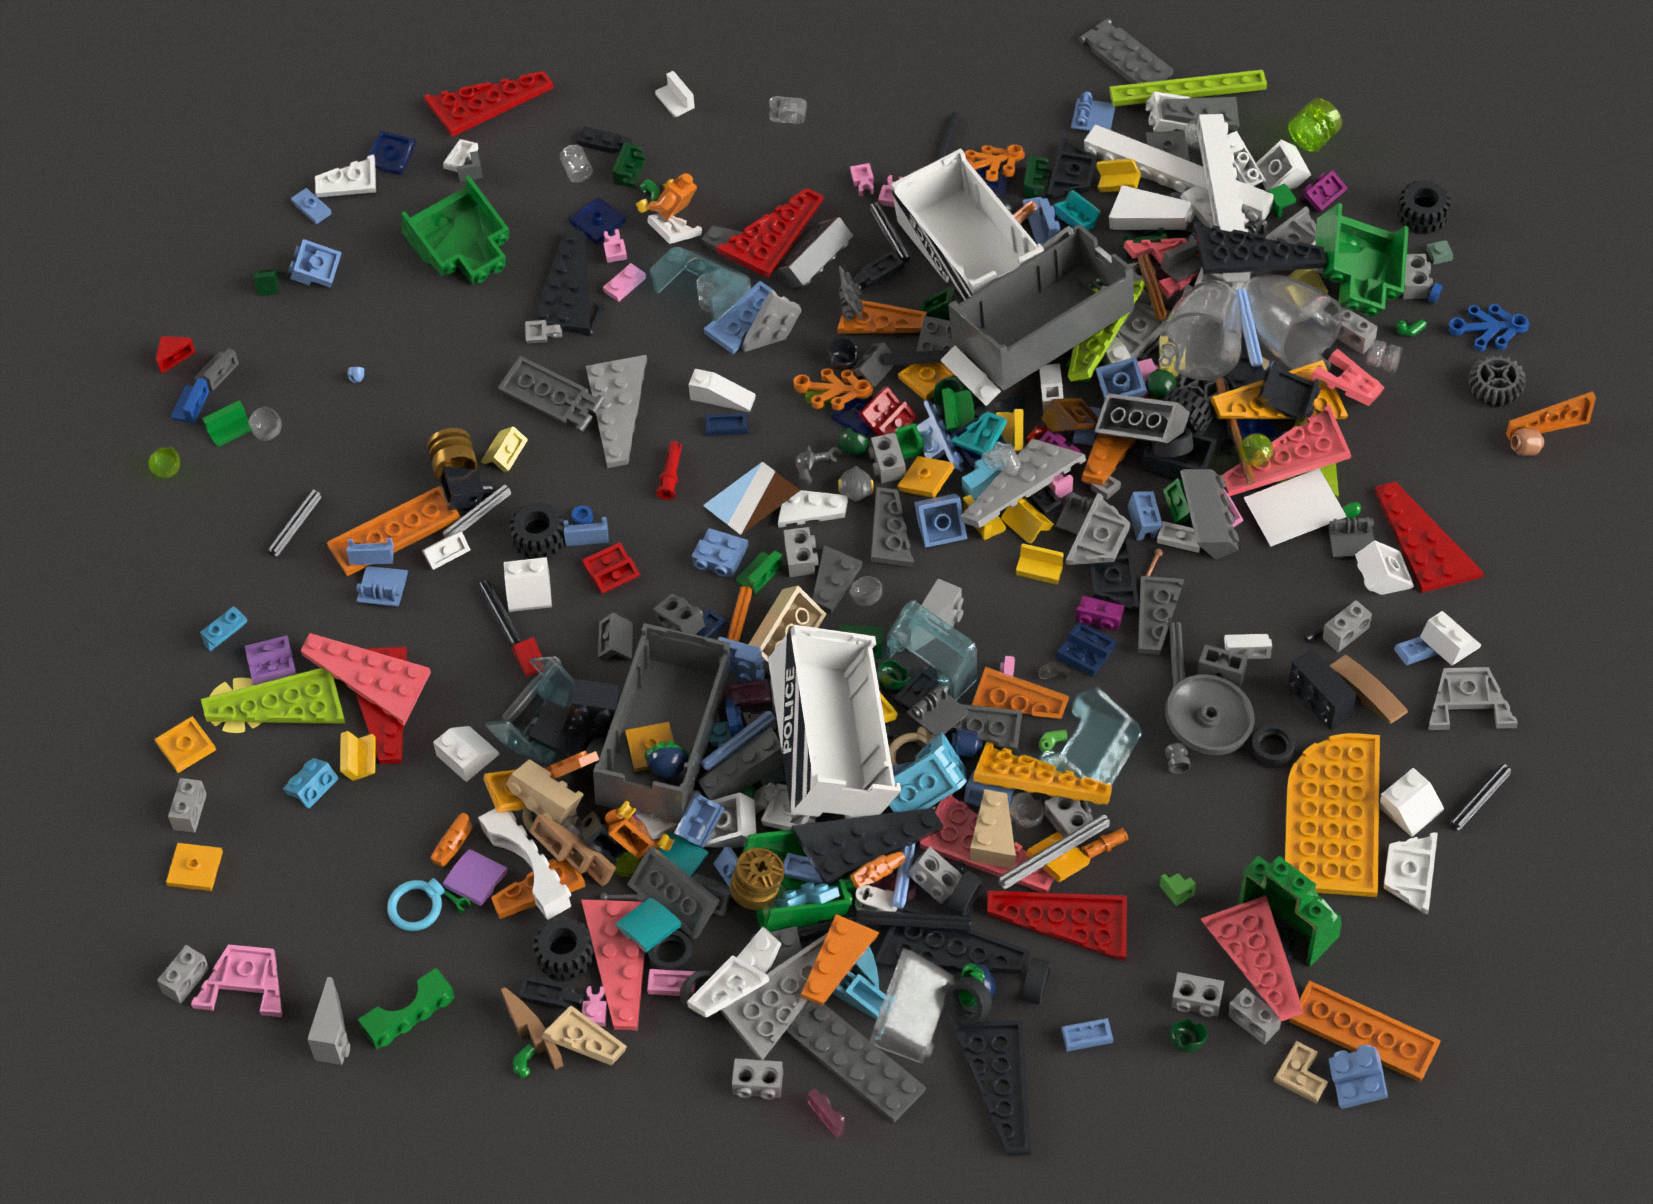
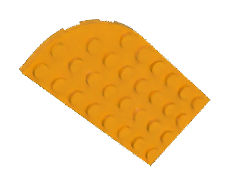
(1336, 814)

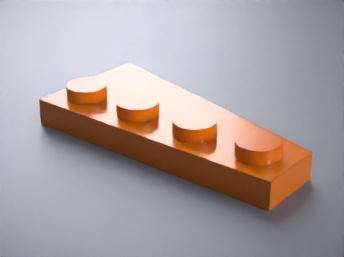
(883, 319)
(1556, 417)
(1105, 456)
(1012, 693)
(571, 764)
(520, 895)
(838, 954)

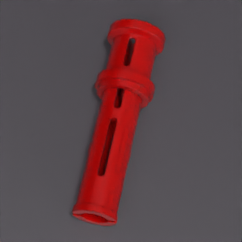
(668, 478)

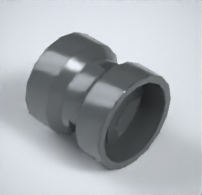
(1177, 758)

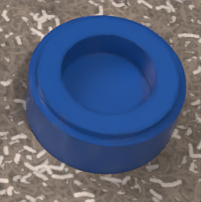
(1436, 290)
(582, 515)

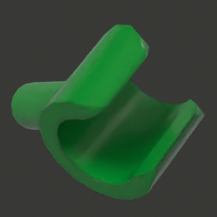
(458, 902)

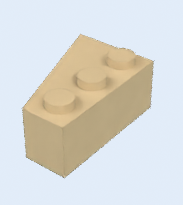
(543, 793)
(993, 832)

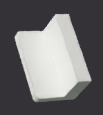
(676, 95)
(1251, 645)

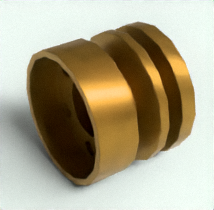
(451, 449)
(756, 878)

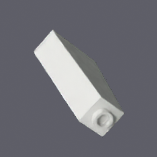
(1149, 211)

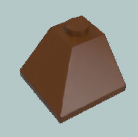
(1069, 415)

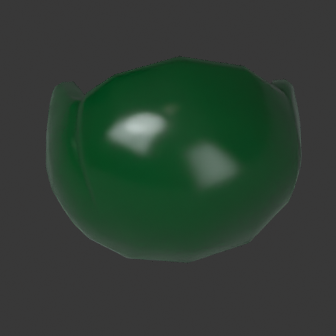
(949, 382)
(1159, 383)
(852, 443)
(892, 675)
(1188, 1036)

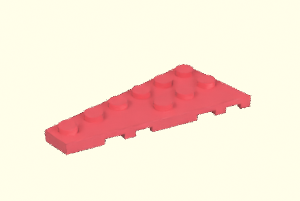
(1295, 452)
(374, 676)
(1255, 946)

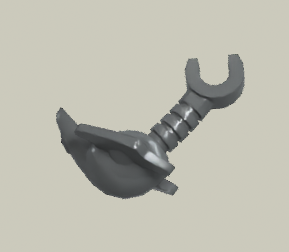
(805, 461)

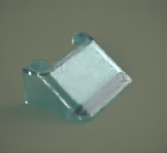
(1100, 740)

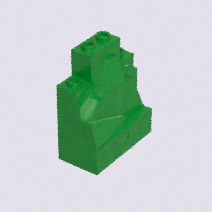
(459, 234)
(1363, 260)
(1294, 901)
(806, 914)

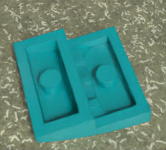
(685, 854)
(648, 924)

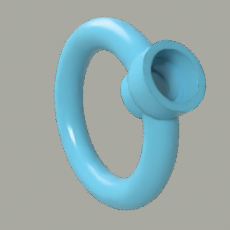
(432, 889)

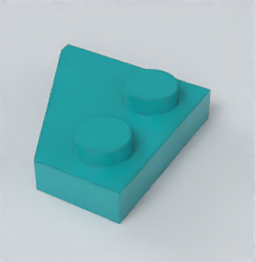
(981, 434)

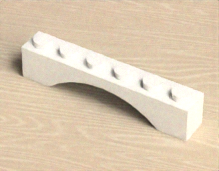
(505, 833)

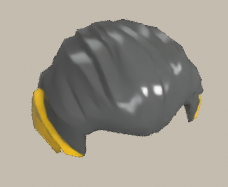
(855, 484)

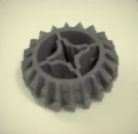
(1497, 373)
(1203, 388)

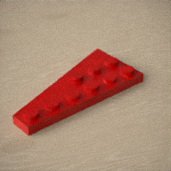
(483, 101)
(771, 237)
(1428, 550)
(385, 728)
(1079, 919)

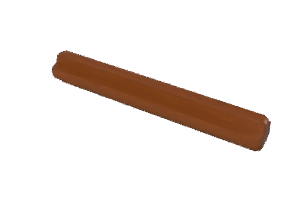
(1152, 287)

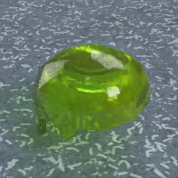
(1256, 449)
(164, 462)

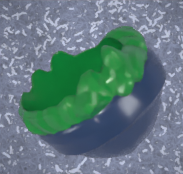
(666, 759)
(981, 973)

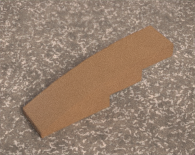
(1369, 689)
(568, 846)
(529, 1024)

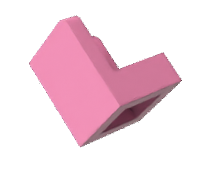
(1061, 485)

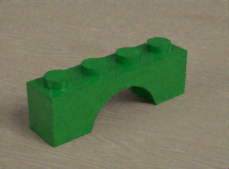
(383, 1025)

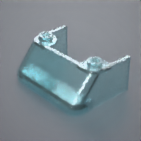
(731, 283)
(937, 645)
(554, 687)

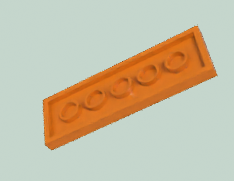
(403, 524)
(1356, 1025)

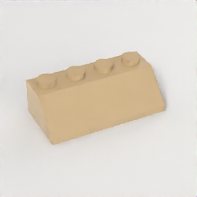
(789, 609)

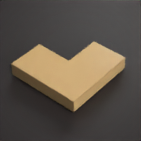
(1295, 1073)

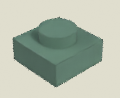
(1439, 252)

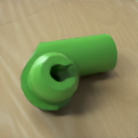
(1050, 738)

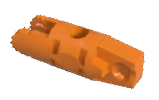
(452, 840)
(877, 869)

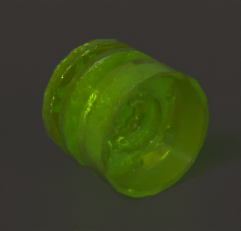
(1315, 124)

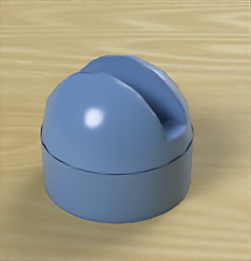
(355, 374)

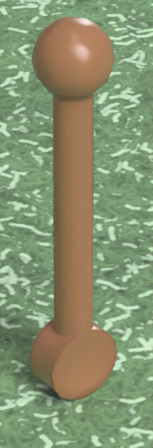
(1158, 552)

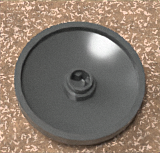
(1209, 714)

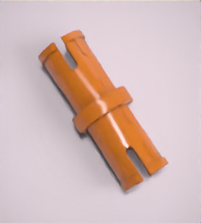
(1105, 843)

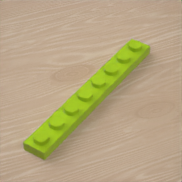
(1190, 87)

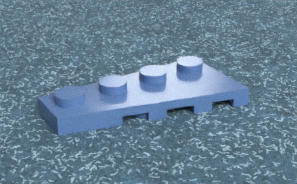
(736, 322)

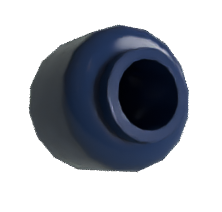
(965, 743)

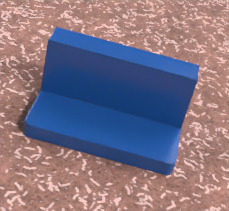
(191, 402)

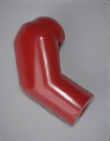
(1037, 433)

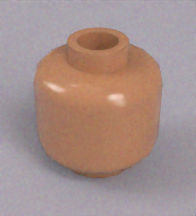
(1527, 442)

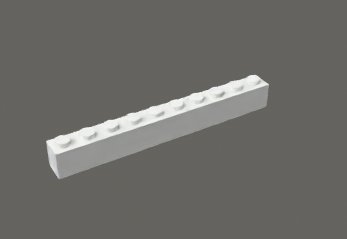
(1169, 169)
(1220, 179)

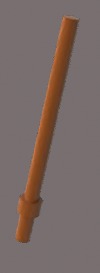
(1236, 437)

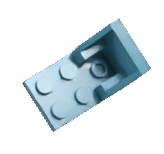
(930, 778)

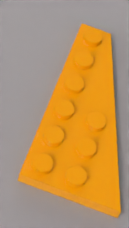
(1242, 401)
(1034, 775)

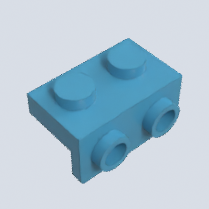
(222, 628)
(311, 782)

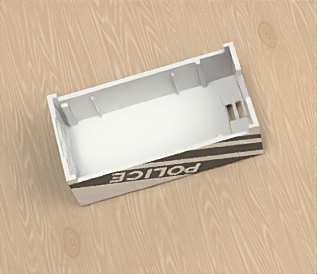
(961, 225)
(831, 723)

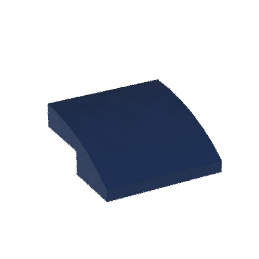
(1086, 649)

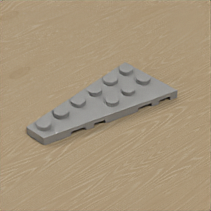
(621, 387)
(1038, 467)
(771, 1008)

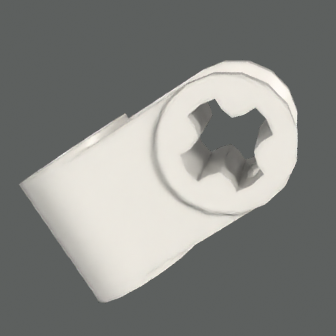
(875, 900)

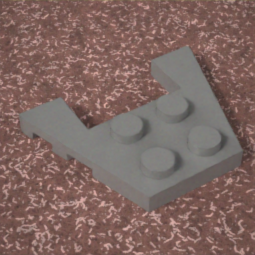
(1469, 690)

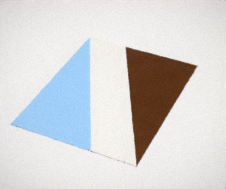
(751, 498)

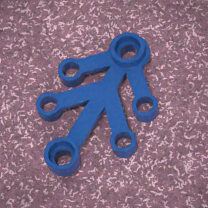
(1515, 324)

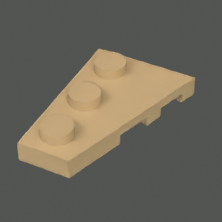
(584, 1036)

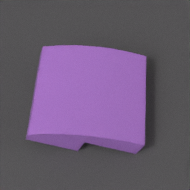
(270, 660)
(475, 877)

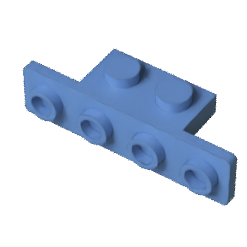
(1042, 220)
(936, 438)

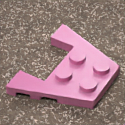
(244, 970)

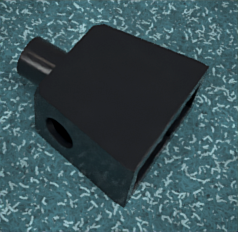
(462, 487)
(595, 833)

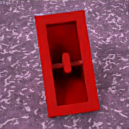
(173, 351)
(524, 652)

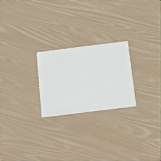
(1294, 507)

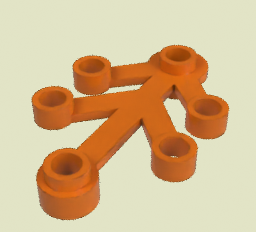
(1013, 154)
(858, 388)

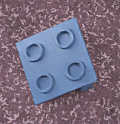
(1092, 113)
(382, 586)

